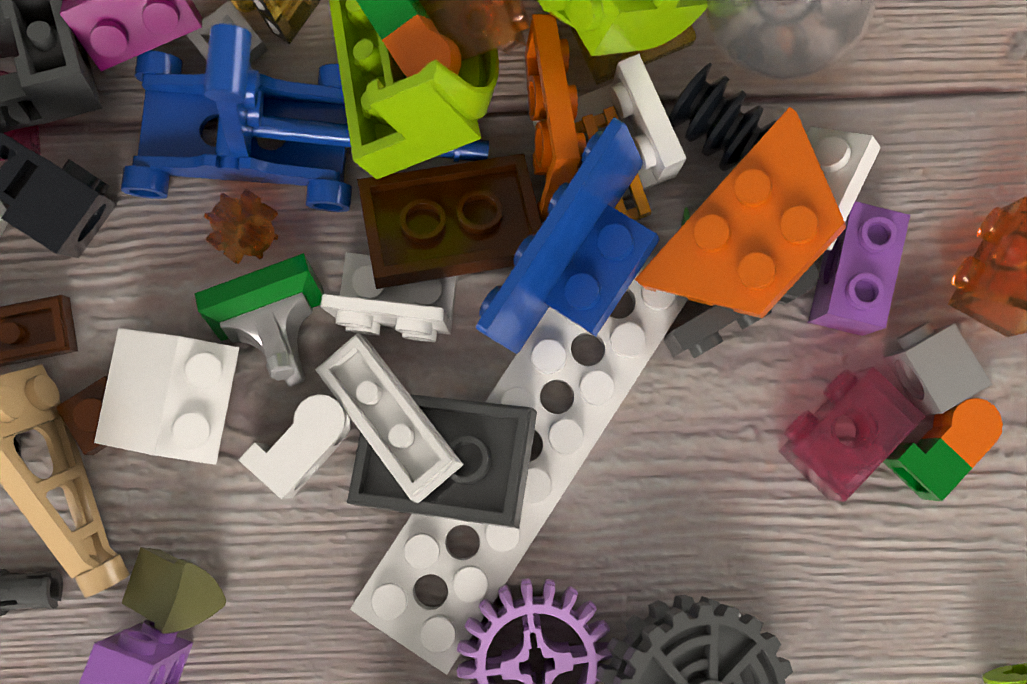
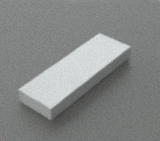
(389, 418)

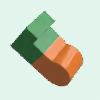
(411, 35)
(948, 449)

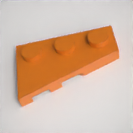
(555, 107)

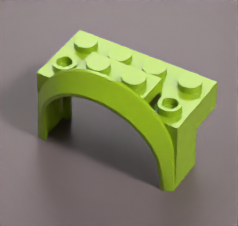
(402, 118)

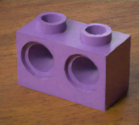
(137, 657)

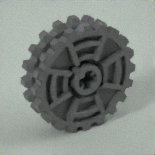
(694, 646)

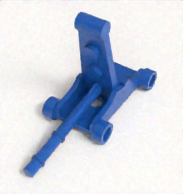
(247, 107)

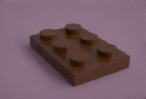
(447, 219)

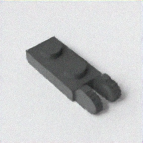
(702, 331)

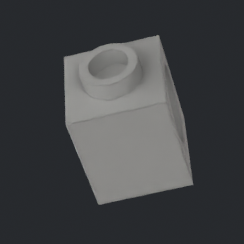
(937, 368)

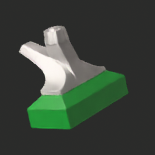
(266, 312)

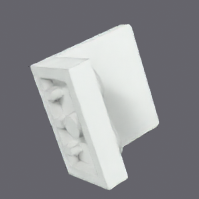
(645, 118)
(413, 309)

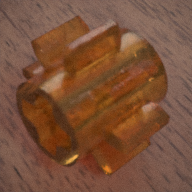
(241, 226)

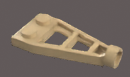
(30, 403)

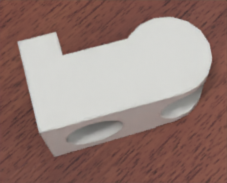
(315, 434)

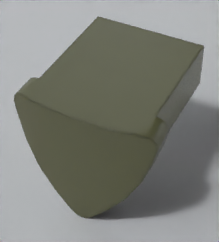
(171, 591)

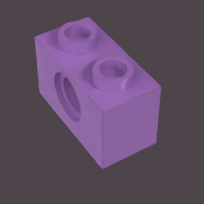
(860, 271)

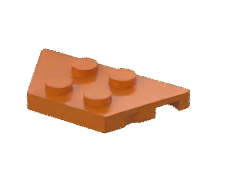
(753, 229)

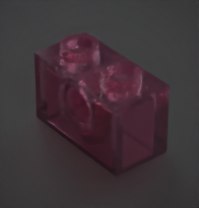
(881, 422)

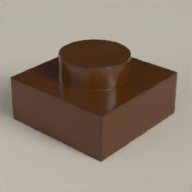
(82, 415)

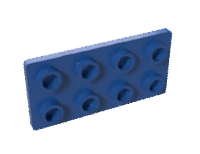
(581, 252)

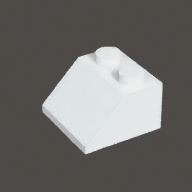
(167, 395)

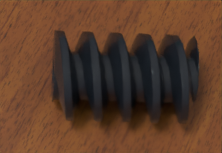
(718, 119)

